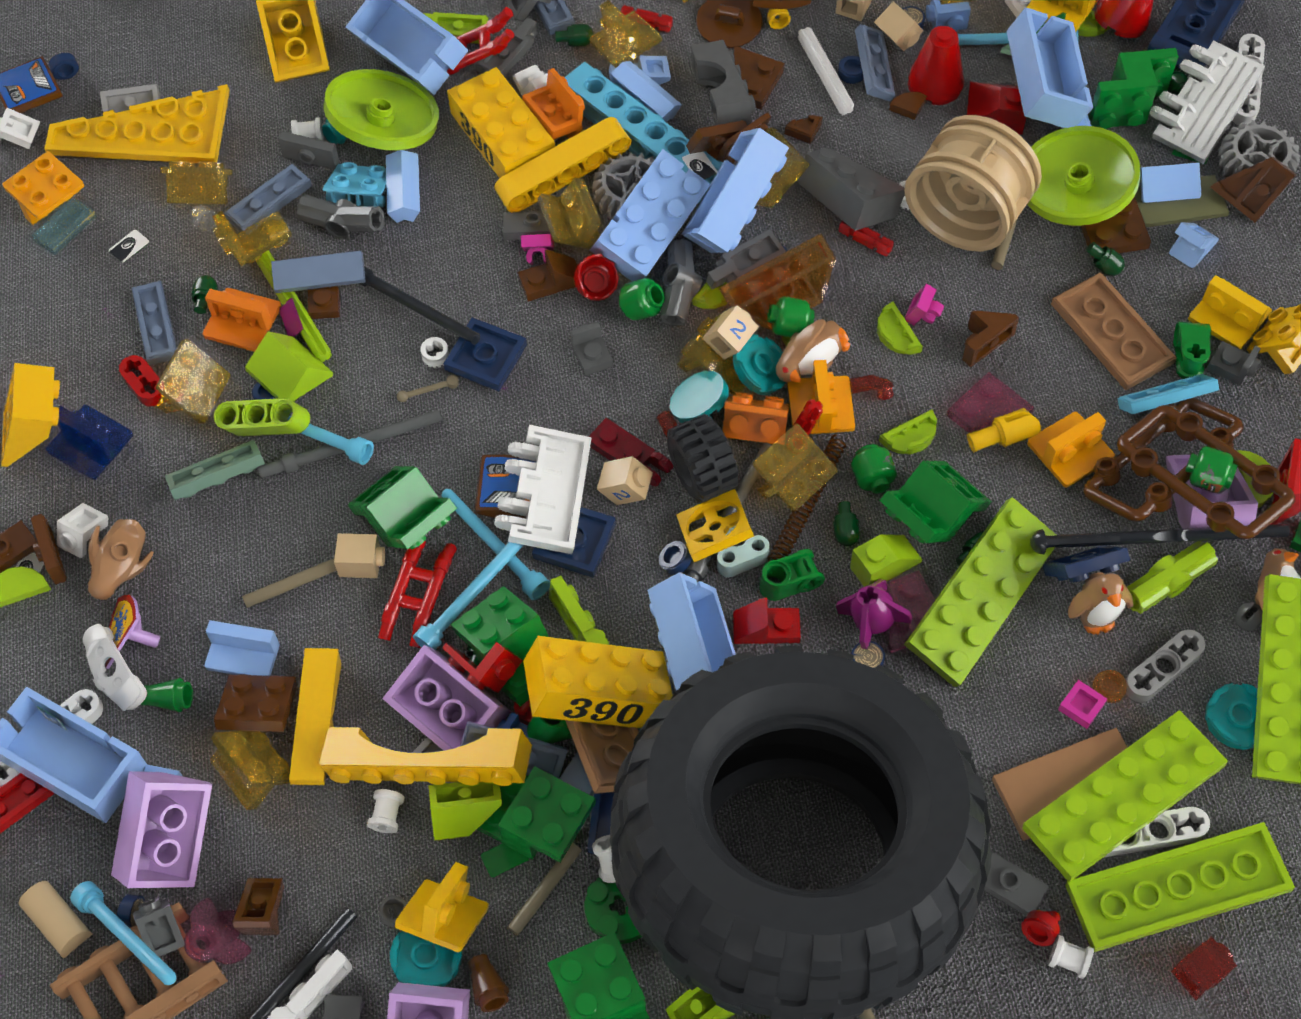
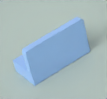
(1170, 182)
(240, 649)

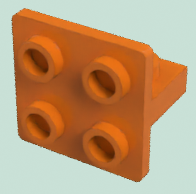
(556, 106)
(239, 318)
(755, 419)

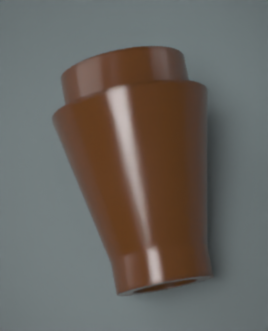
(488, 987)

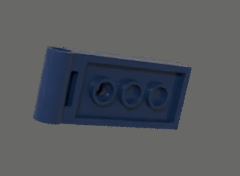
(1195, 23)

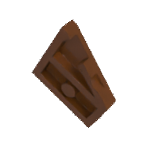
(759, 72)
(1255, 187)

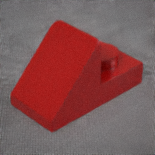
(765, 625)

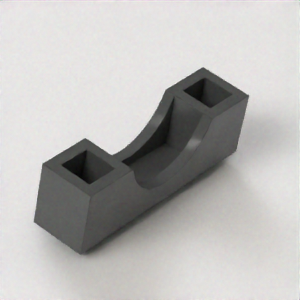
(716, 67)

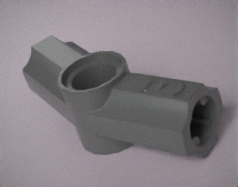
(340, 217)
(680, 283)

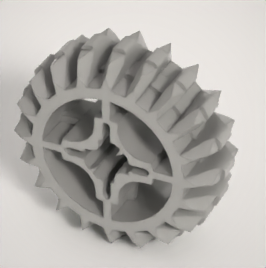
(1257, 144)
(617, 180)

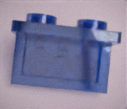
(88, 440)

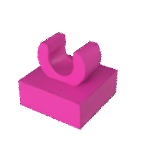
(536, 244)
(924, 306)
(1082, 704)

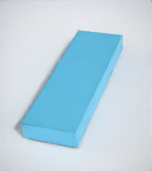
(1168, 393)

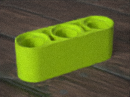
(249, 414)

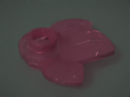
(218, 934)

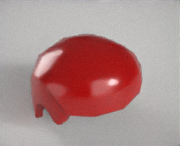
(596, 277)

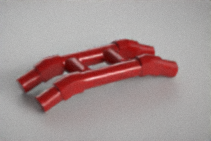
(482, 34)
(423, 606)

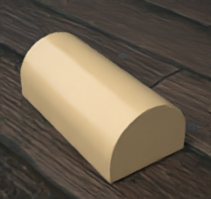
(54, 918)

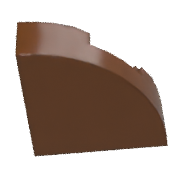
(908, 104)
(804, 129)

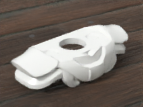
(122, 686)

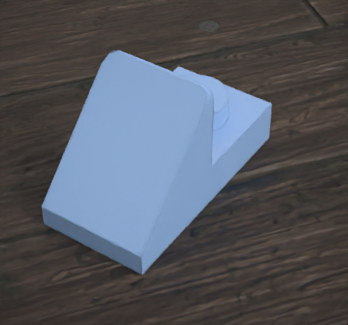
(1192, 244)

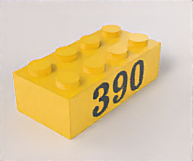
(498, 121)
(595, 682)

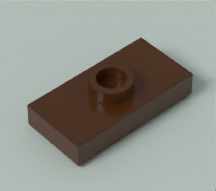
(713, 136)
(15, 545)
(47, 549)

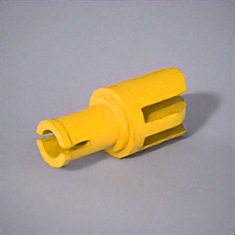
(1005, 430)

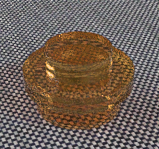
(1110, 685)

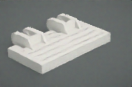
(1206, 105)
(552, 487)

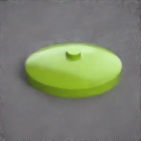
(381, 109)
(1084, 175)

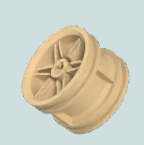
(973, 183)

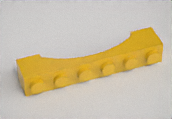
(494, 758)

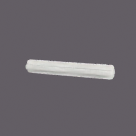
(825, 71)

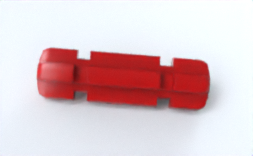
(663, 22)
(868, 238)
(807, 417)

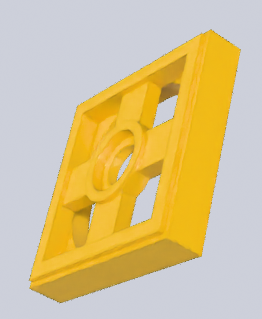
(721, 541)

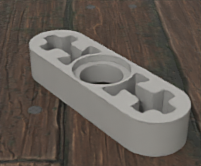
(1169, 652)

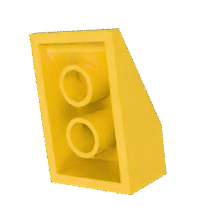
(293, 38)
(28, 410)

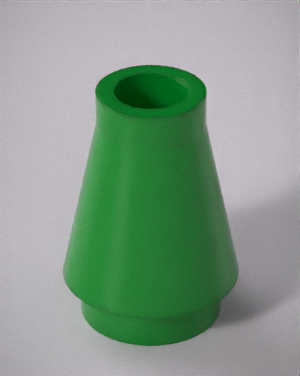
(169, 695)

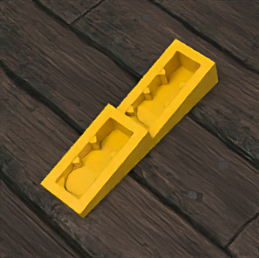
(314, 714)

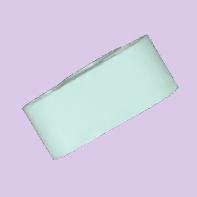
(743, 556)

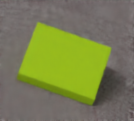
(286, 367)

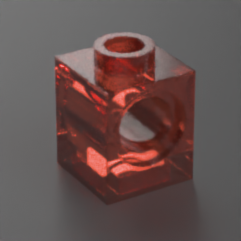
(1204, 967)

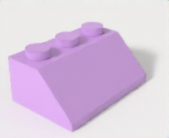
(442, 699)
(161, 830)

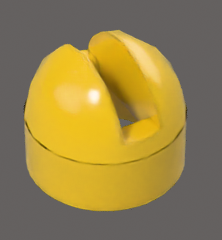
(782, 21)

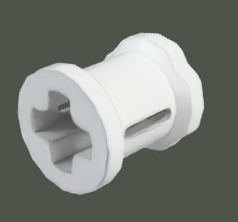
(308, 129)
(385, 811)
(602, 849)
(1070, 957)

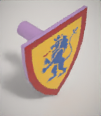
(127, 625)

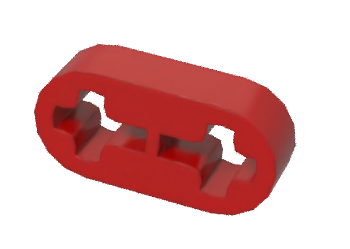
(137, 384)

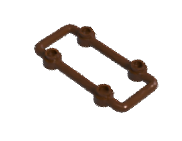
(1158, 494)
(1218, 514)

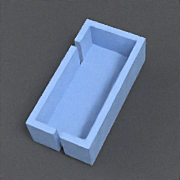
(408, 40)
(1049, 69)
(736, 191)
(650, 216)
(690, 626)
(69, 762)

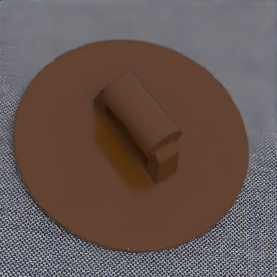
(730, 21)

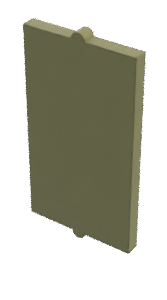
(1171, 212)

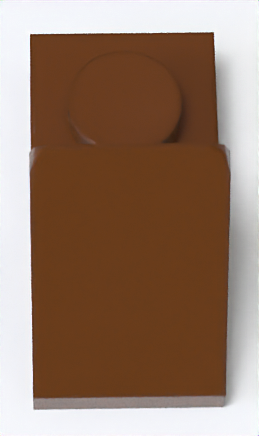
(548, 278)
(989, 332)
(259, 907)

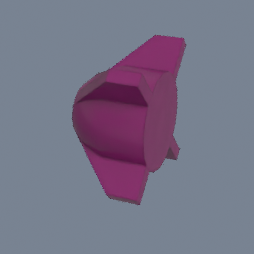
(873, 610)

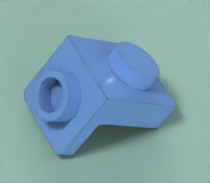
(951, 15)

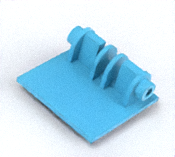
(356, 180)

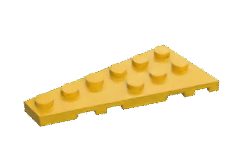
(150, 131)

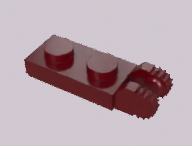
(617, 443)

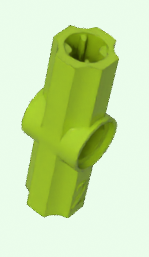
(1171, 575)

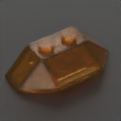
(797, 273)

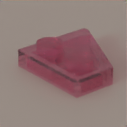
(985, 402)
(914, 595)

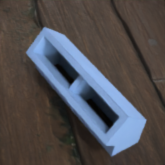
(645, 89)
(402, 185)

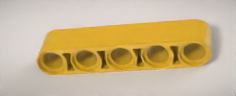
(562, 164)

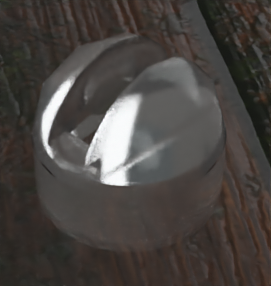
(202, 217)

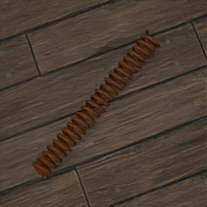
(790, 542)

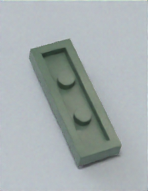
(214, 470)

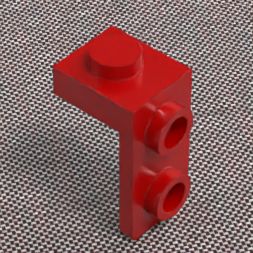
(493, 670)

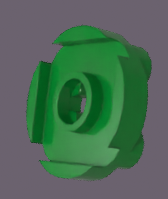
(603, 920)

